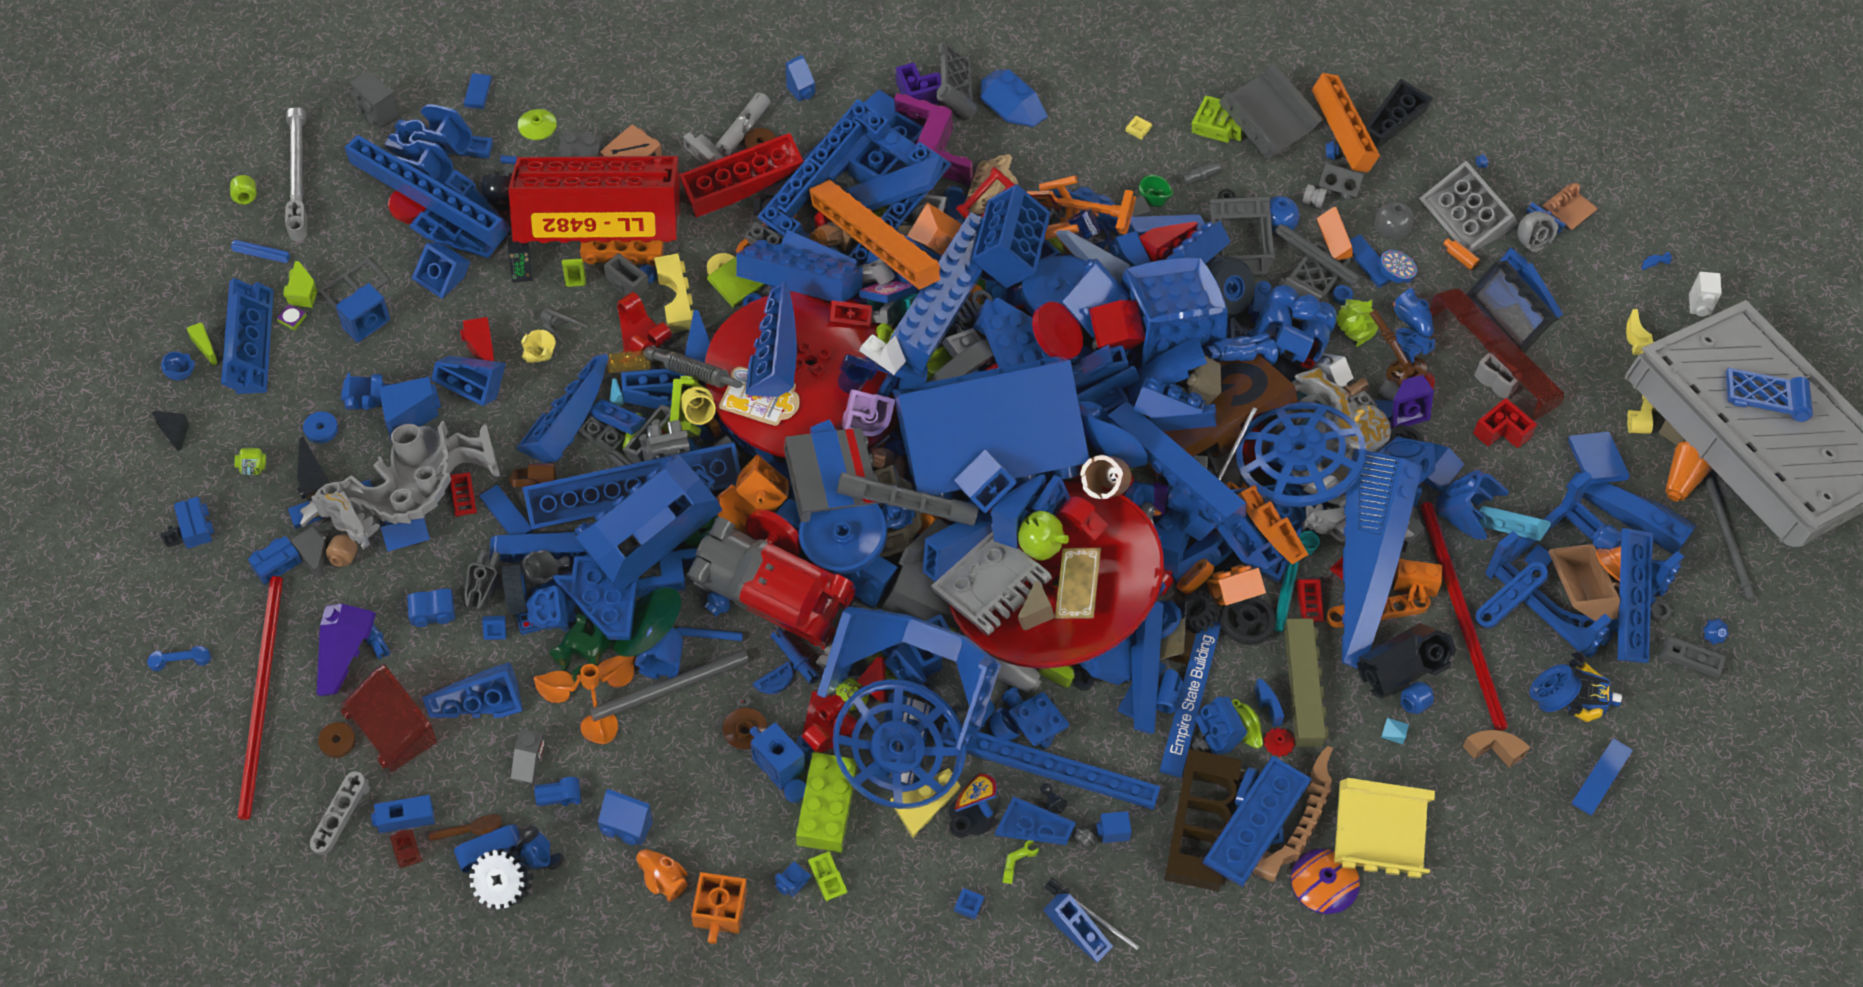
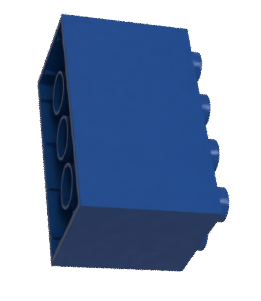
(1016, 412)

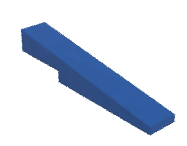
(1145, 670)

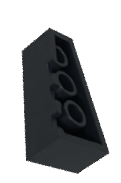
(1397, 111)

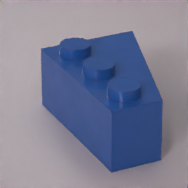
(470, 377)

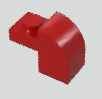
(1081, 514)

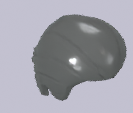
(541, 566)

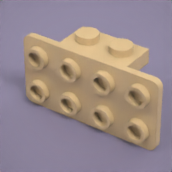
(982, 173)

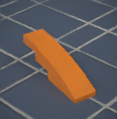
(1276, 530)

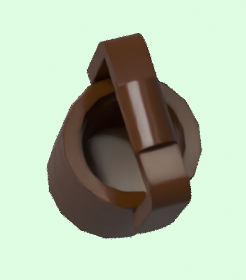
(536, 473)

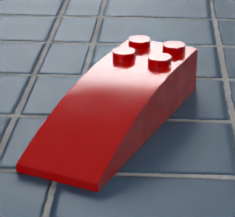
(740, 174)

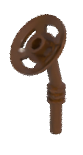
(1404, 364)

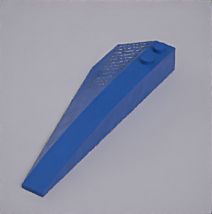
(1374, 535)

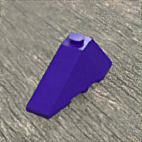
(339, 639)

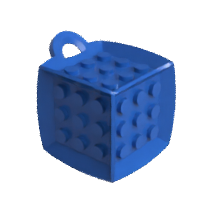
(1175, 305)

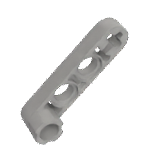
(342, 814)

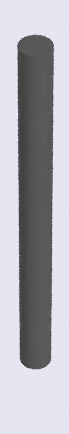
(669, 685)

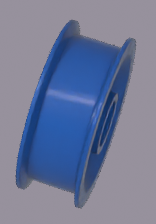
(1555, 688)

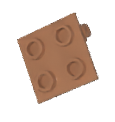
(1570, 206)

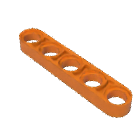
(1389, 611)

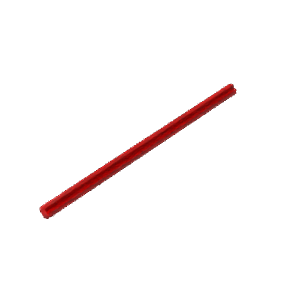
(1464, 617)
(260, 699)

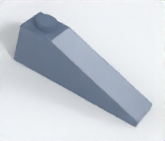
(1085, 250)

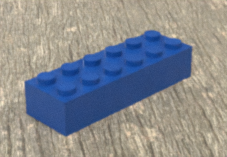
(802, 271)
(869, 583)

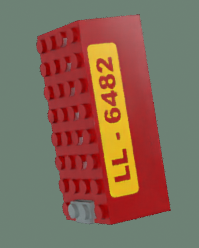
(595, 199)

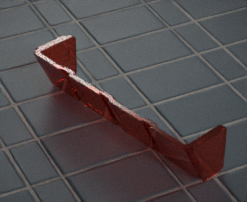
(1502, 347)

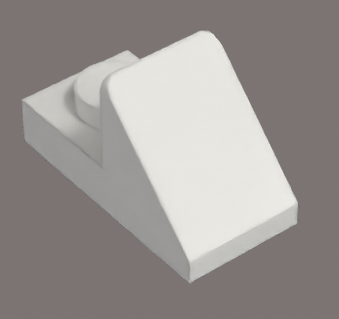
(886, 355)

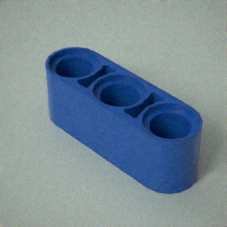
(470, 851)

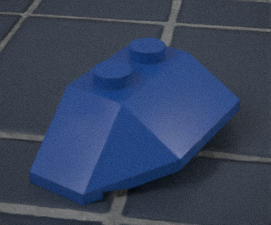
(1012, 98)

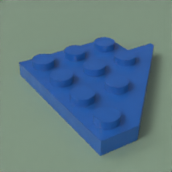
(1012, 336)
(599, 598)

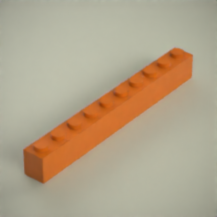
(875, 234)

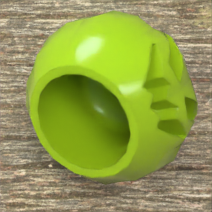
(1041, 535)

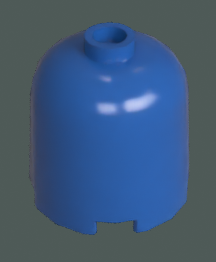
(663, 657)

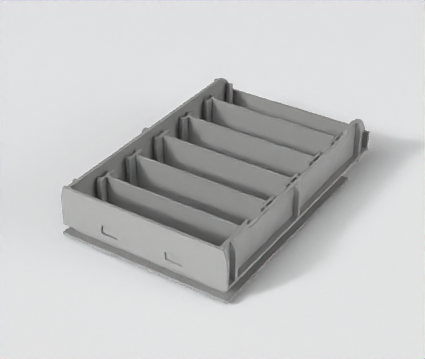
(1811, 456)

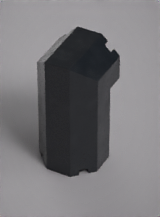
(1406, 659)

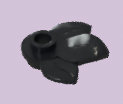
(970, 818)

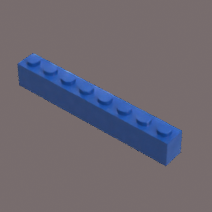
(1181, 468)

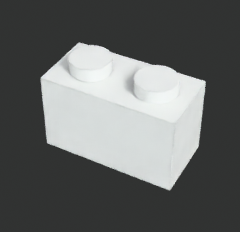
(1705, 293)

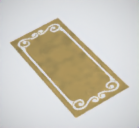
(1078, 583)

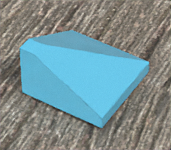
(616, 394)
(1395, 731)

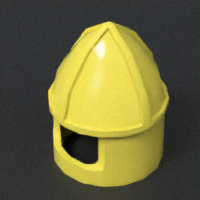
(697, 405)

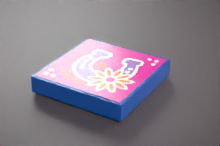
(887, 292)

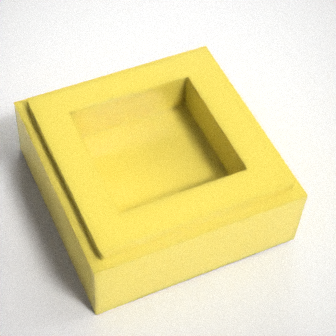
(1138, 127)

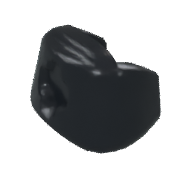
(172, 537)

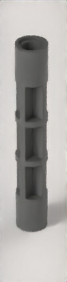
(892, 495)

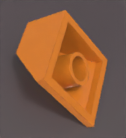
(934, 229)

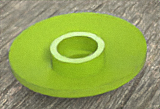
(537, 129)

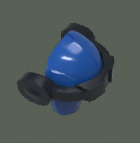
(537, 850)

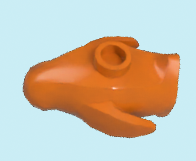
(662, 874)

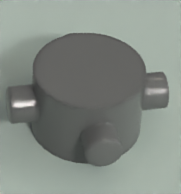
(1199, 745)

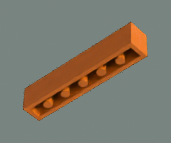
(1345, 123)

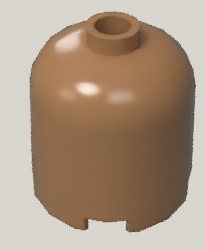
(1101, 472)

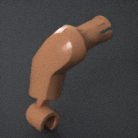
(882, 457)

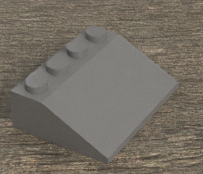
(1469, 208)

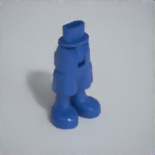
(1244, 348)

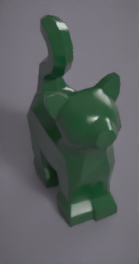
(582, 644)

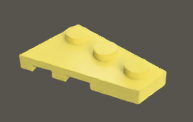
(916, 818)

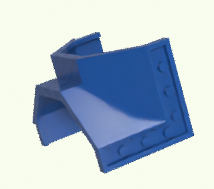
(870, 631)

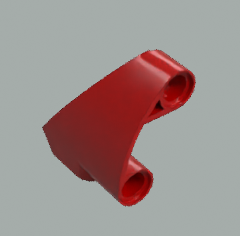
(821, 720)

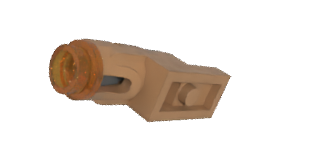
(832, 235)

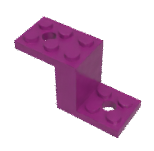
(936, 133)

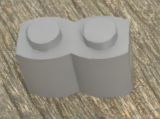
(1495, 375)

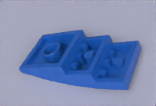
(1170, 366)

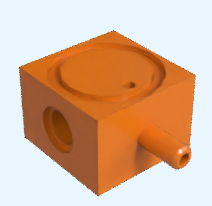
(762, 485)
(719, 904)

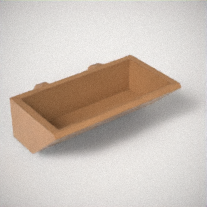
(1586, 581)

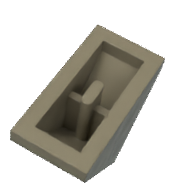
(1036, 608)

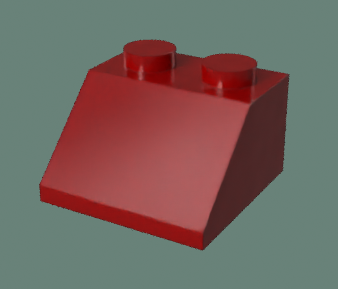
(1117, 324)

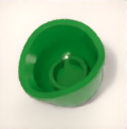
(1155, 190)

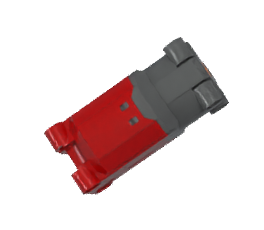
(771, 582)

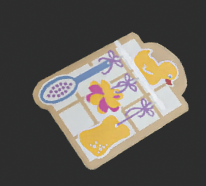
(760, 408)

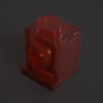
(408, 856)

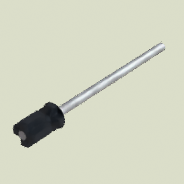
(1237, 443)
(1055, 888)

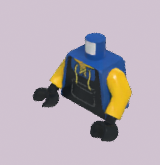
(1594, 692)

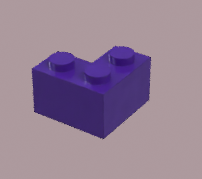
(918, 86)

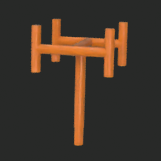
(1069, 212)

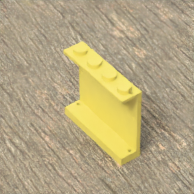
(1382, 827)

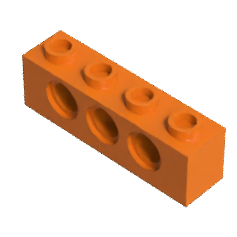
(634, 251)

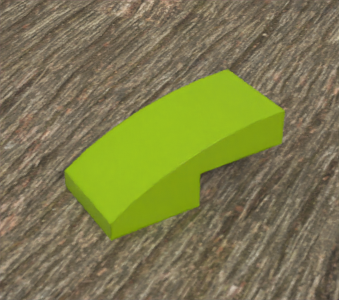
(827, 876)

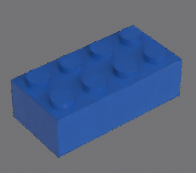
(873, 160)

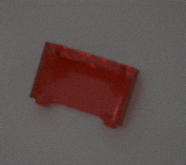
(389, 719)

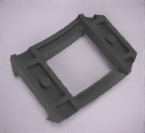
(1248, 209)

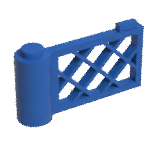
(1795, 393)

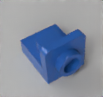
(1141, 493)
(792, 880)

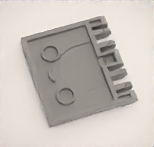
(986, 580)

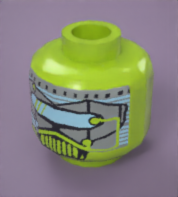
(250, 461)

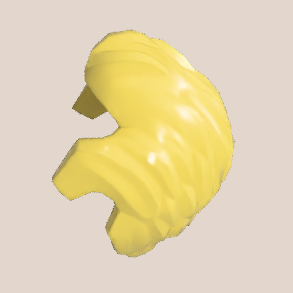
(538, 346)

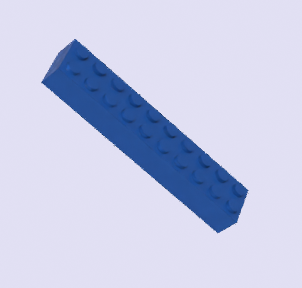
(940, 302)
(595, 491)

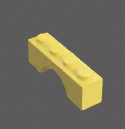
(670, 274)

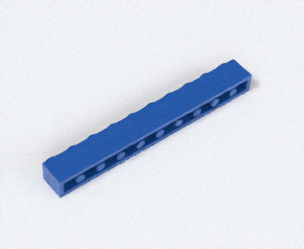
(426, 191)

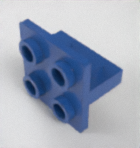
(1039, 720)

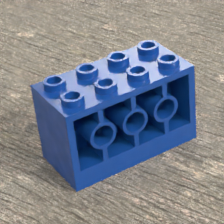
(1011, 236)

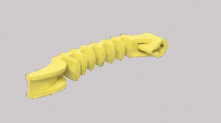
(1639, 421)

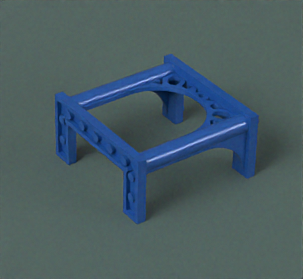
(1600, 632)

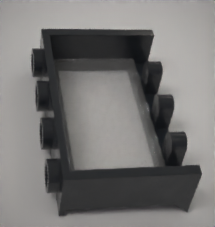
(1512, 304)

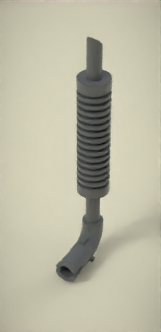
(692, 367)

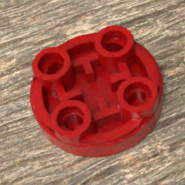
(404, 208)

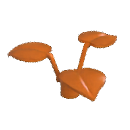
(557, 686)

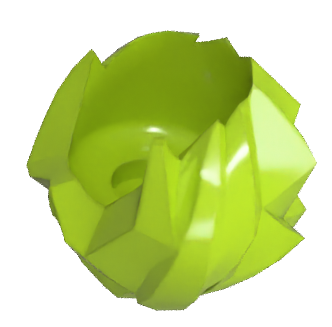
(1356, 320)

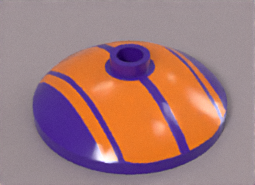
(1323, 893)

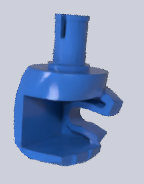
(361, 392)

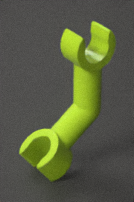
(1014, 856)

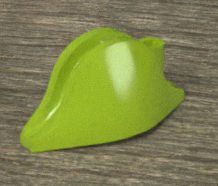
(1251, 723)

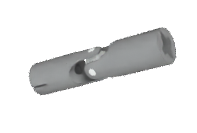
(742, 124)

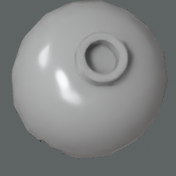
(1537, 227)

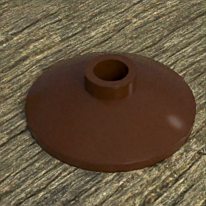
(737, 721)

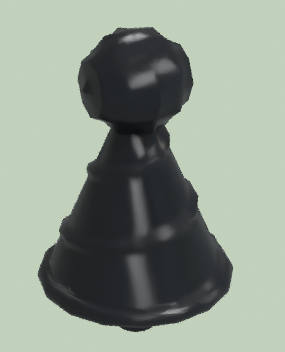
(1055, 802)

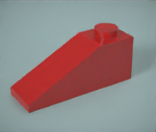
(478, 338)

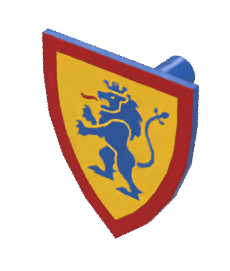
(978, 792)

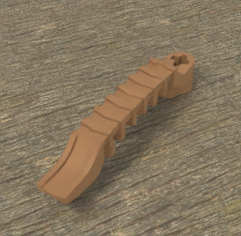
(1318, 794)

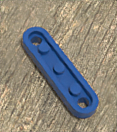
(1512, 595)

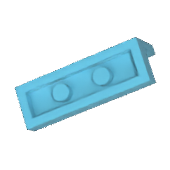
(1508, 521)

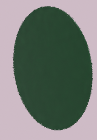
(655, 610)

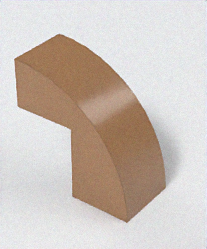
(1506, 746)

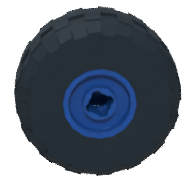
(1235, 283)

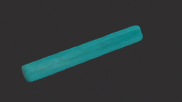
(1285, 596)

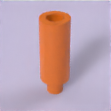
(1462, 254)

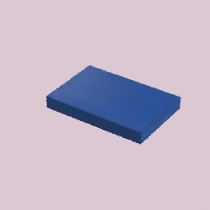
(1598, 457)

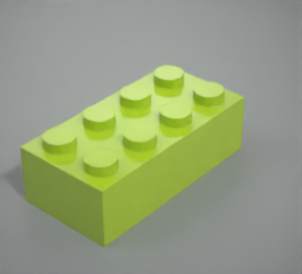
(825, 804)

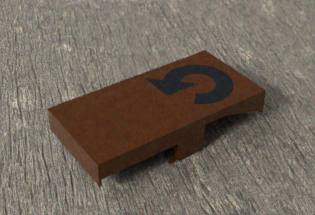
(1242, 388)

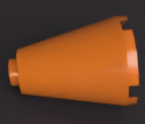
(1685, 472)

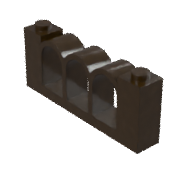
(1210, 769)

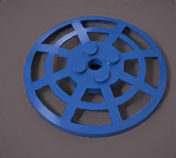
(1302, 459)
(904, 734)

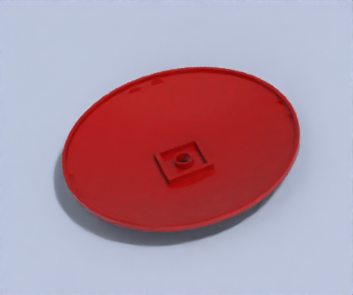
(815, 384)
(1125, 593)

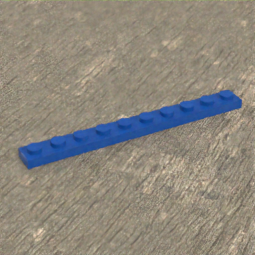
(1057, 768)

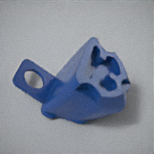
(551, 609)

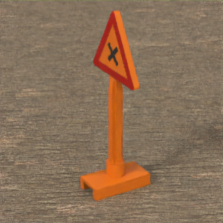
(1123, 212)

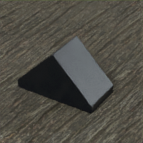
(173, 426)

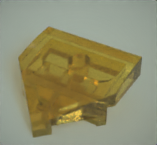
(627, 361)

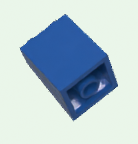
(409, 403)

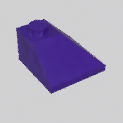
(1412, 402)

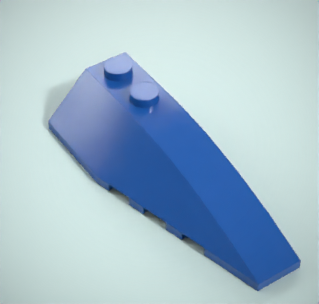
(774, 362)
(557, 429)
(1641, 514)

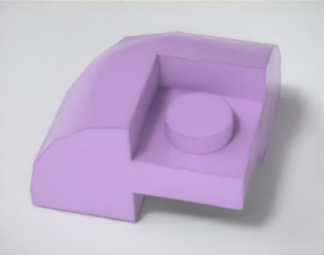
(867, 411)

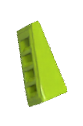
(574, 272)
(201, 340)

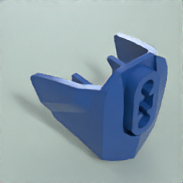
(1457, 500)

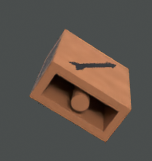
(632, 143)

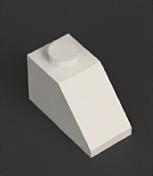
(1335, 368)

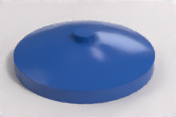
(844, 538)

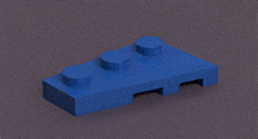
(1034, 823)

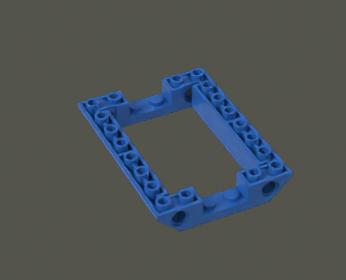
(857, 121)

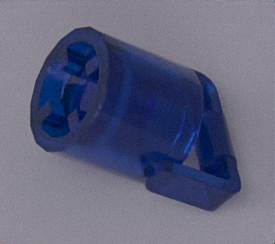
(1089, 226)
(855, 373)

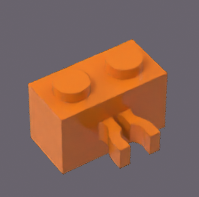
(1417, 577)

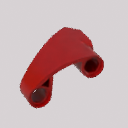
(637, 327)

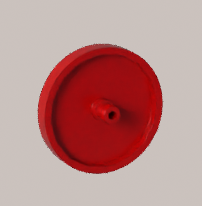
(1057, 331)
(773, 529)

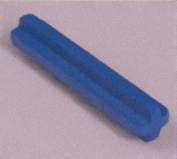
(260, 251)

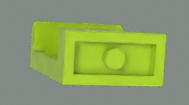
(679, 386)

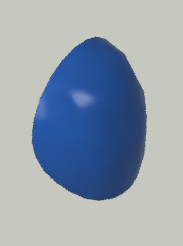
(1108, 438)

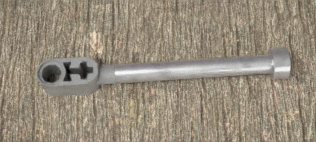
(295, 224)

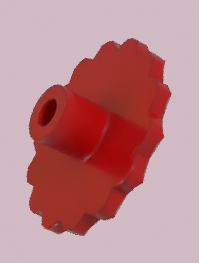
(1279, 742)

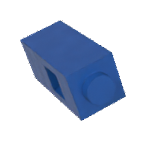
(403, 814)

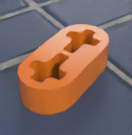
(1195, 576)

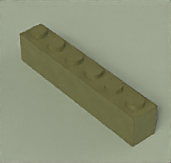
(1305, 683)

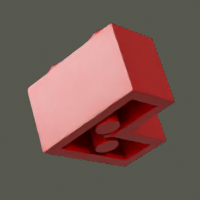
(1505, 421)

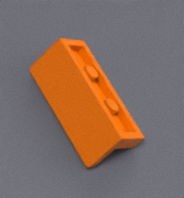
(735, 508)

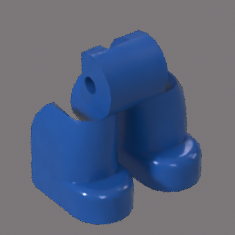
(445, 128)
(1297, 340)

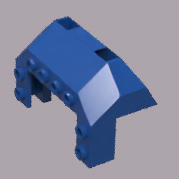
(650, 520)

